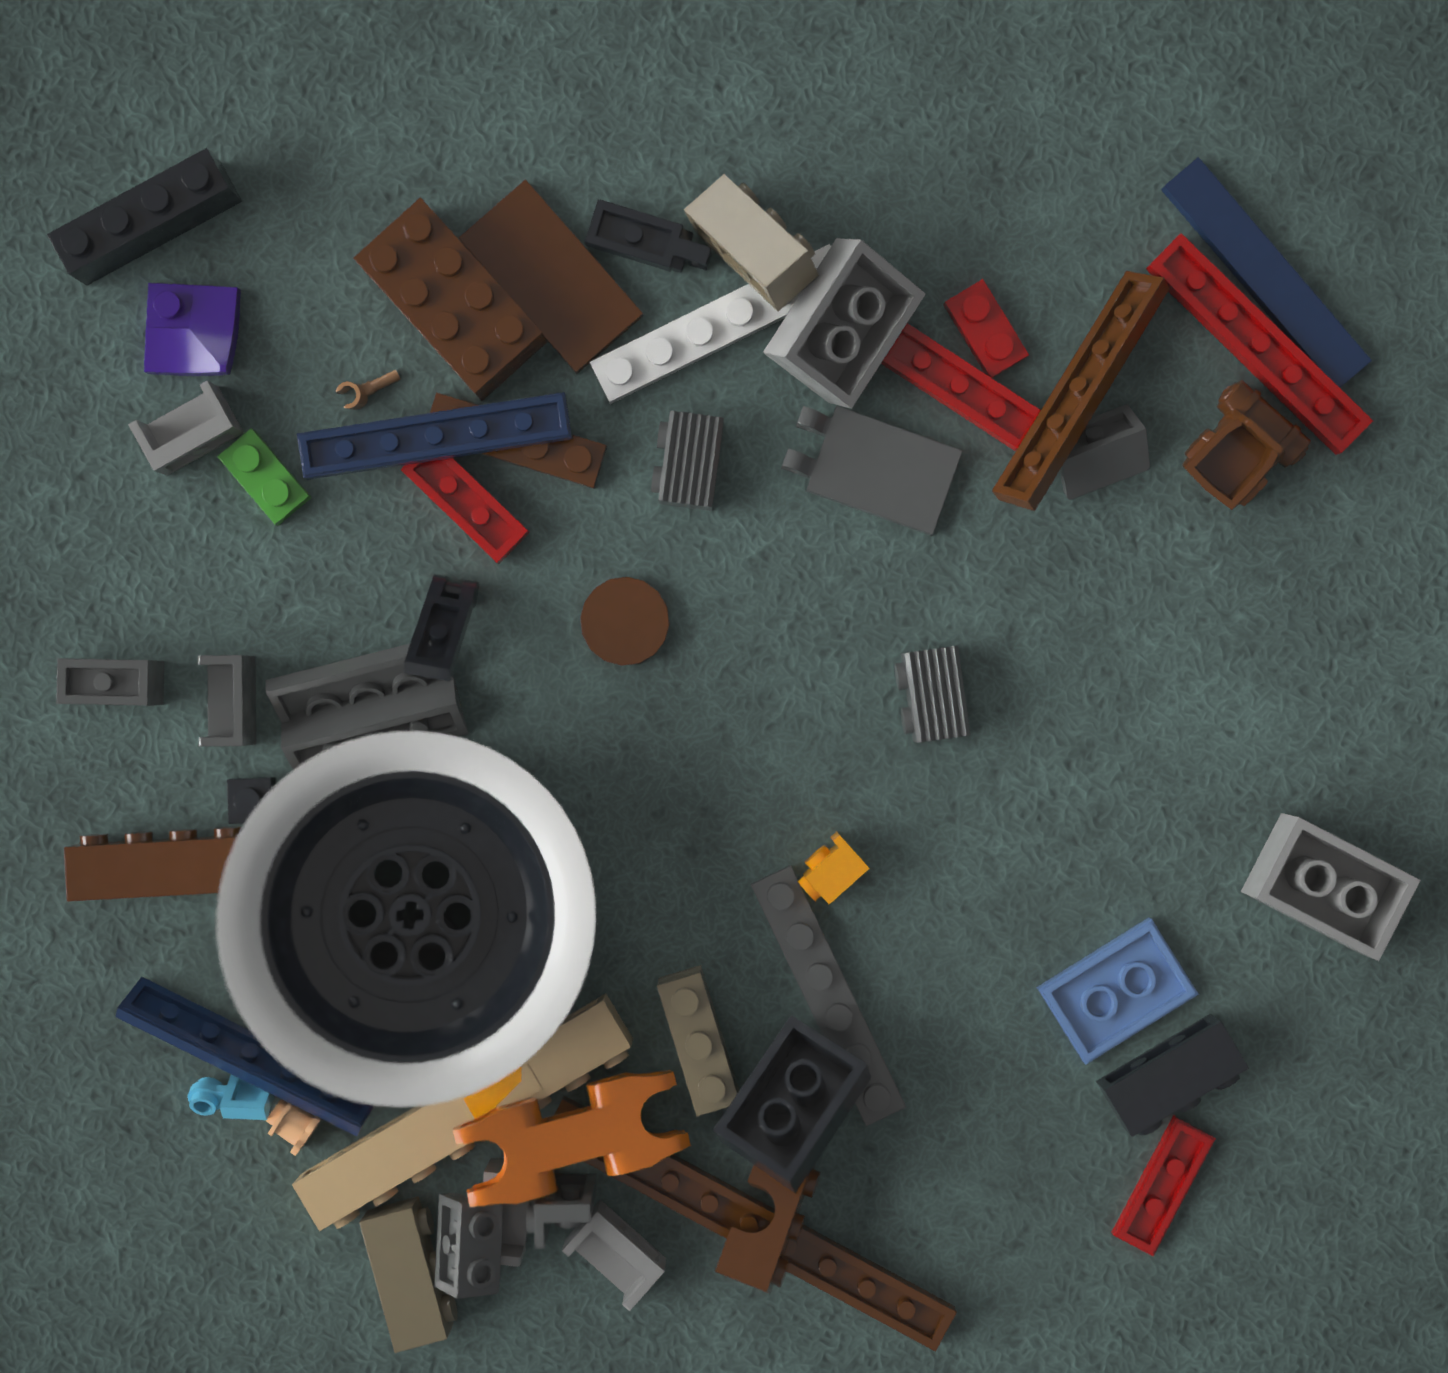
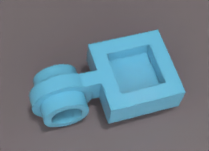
(234, 1100)

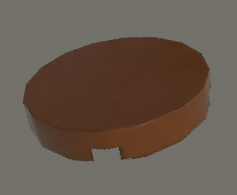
(624, 621)

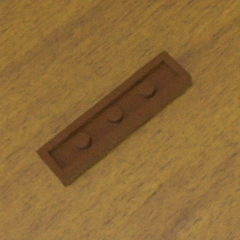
(570, 460)

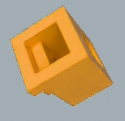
(832, 870)

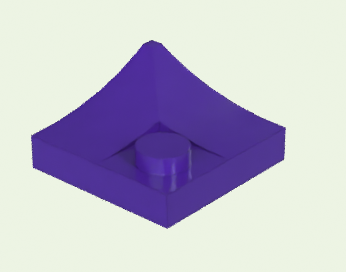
(191, 329)

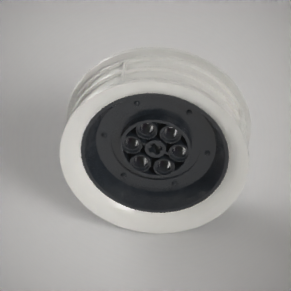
(309, 970)

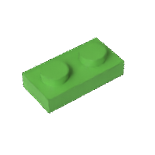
(264, 477)

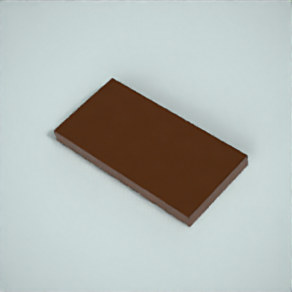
(551, 276)

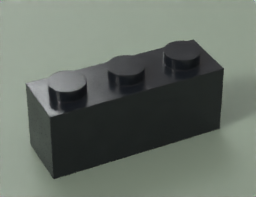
(1173, 1076)

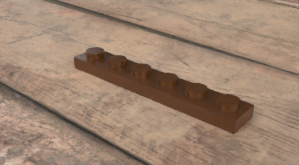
(1080, 390)

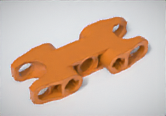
(539, 1145)

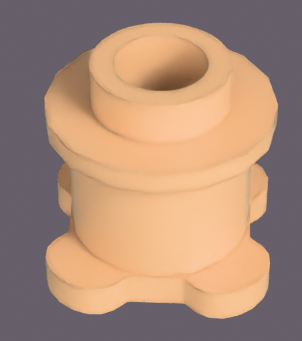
(292, 1124)

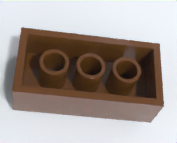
(451, 299)

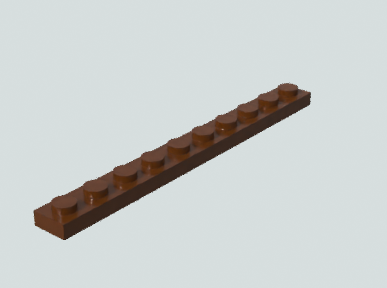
(811, 1258)

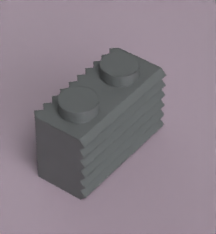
(689, 460)
(933, 694)

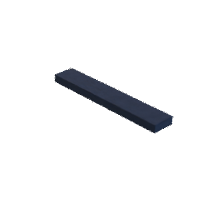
(1264, 272)
(434, 436)
(233, 1051)

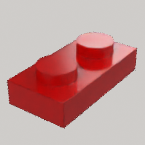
(986, 329)

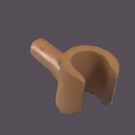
(366, 389)

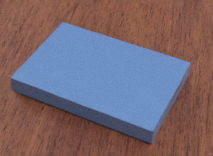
(1117, 990)

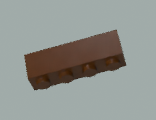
(147, 865)

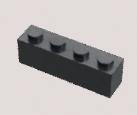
(144, 217)

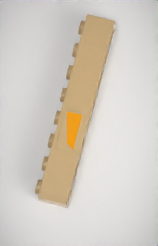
(425, 1134)

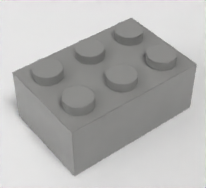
(844, 322)
(1330, 886)

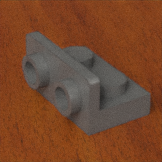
(566, 1207)
(468, 1247)

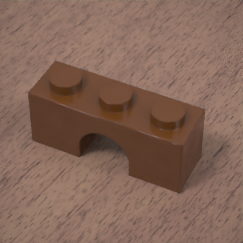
(758, 1256)

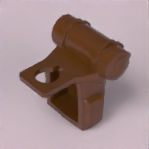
(1243, 447)

